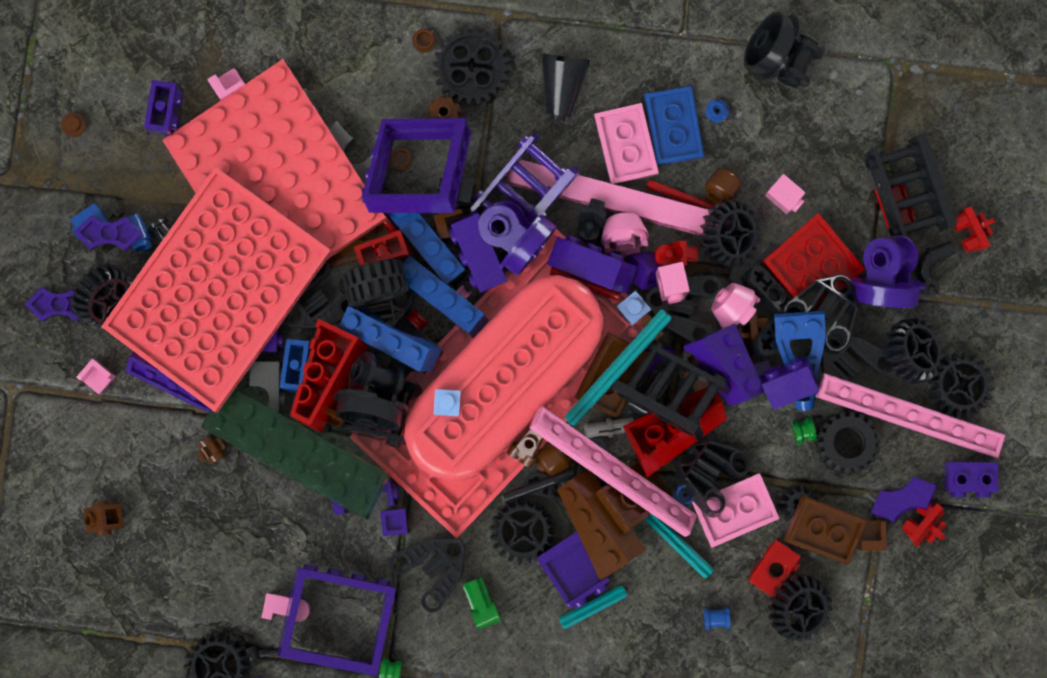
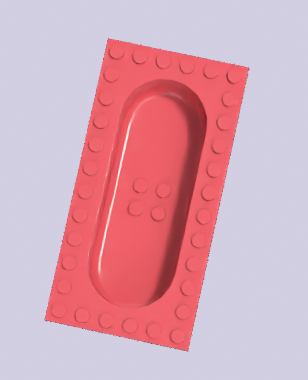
(524, 358)

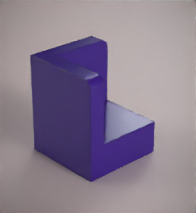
(647, 267)
(394, 522)

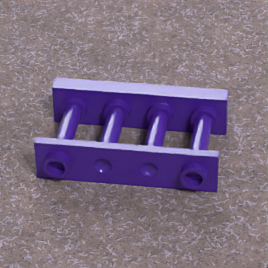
(547, 194)

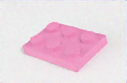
(626, 144)
(746, 509)

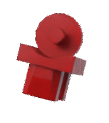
(978, 239)
(676, 253)
(918, 532)

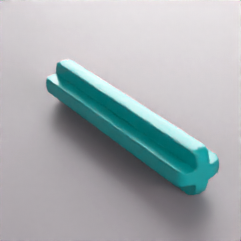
(593, 606)

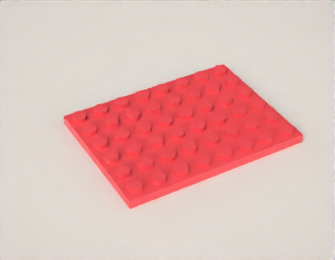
(280, 152)
(216, 289)

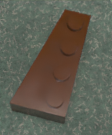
(598, 531)

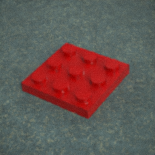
(812, 255)

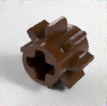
(211, 449)

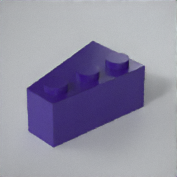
(476, 253)
(592, 264)
(727, 356)

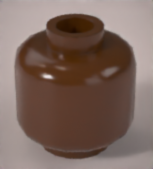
(722, 185)
(552, 460)

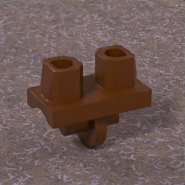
(750, 330)

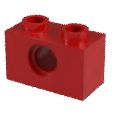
(775, 553)

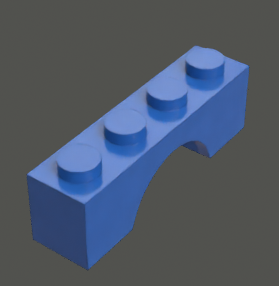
(429, 246)
(444, 298)
(402, 346)

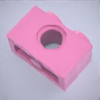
(672, 282)

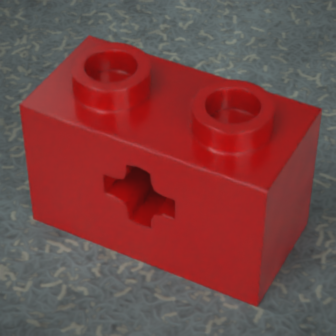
(385, 247)

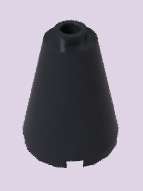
(562, 83)

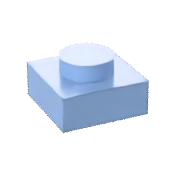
(633, 308)
(447, 402)

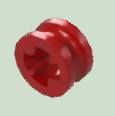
(416, 320)

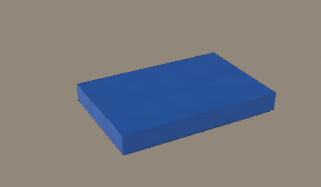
(673, 125)

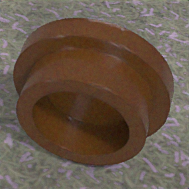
(424, 40)
(73, 124)
(401, 158)

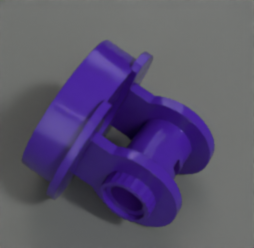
(519, 236)
(889, 274)

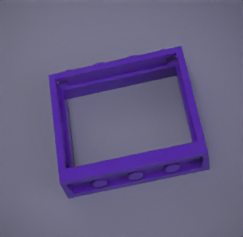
(417, 129)
(335, 576)

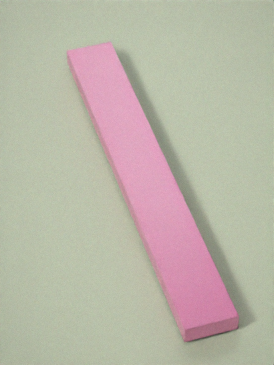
(910, 415)
(613, 471)

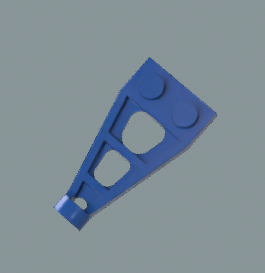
(801, 326)

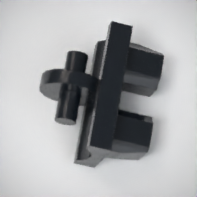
(592, 221)

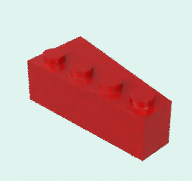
(325, 373)
(658, 442)

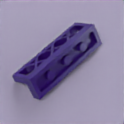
(145, 371)

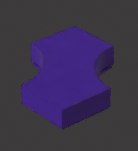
(98, 233)
(48, 304)
(913, 496)

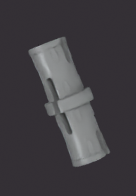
(606, 428)

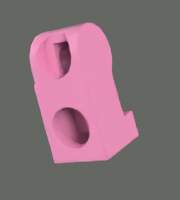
(278, 605)

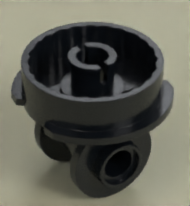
(781, 51)
(365, 407)

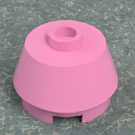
(624, 234)
(734, 305)

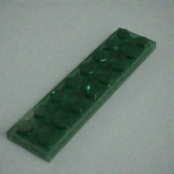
(298, 453)

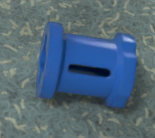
(716, 618)

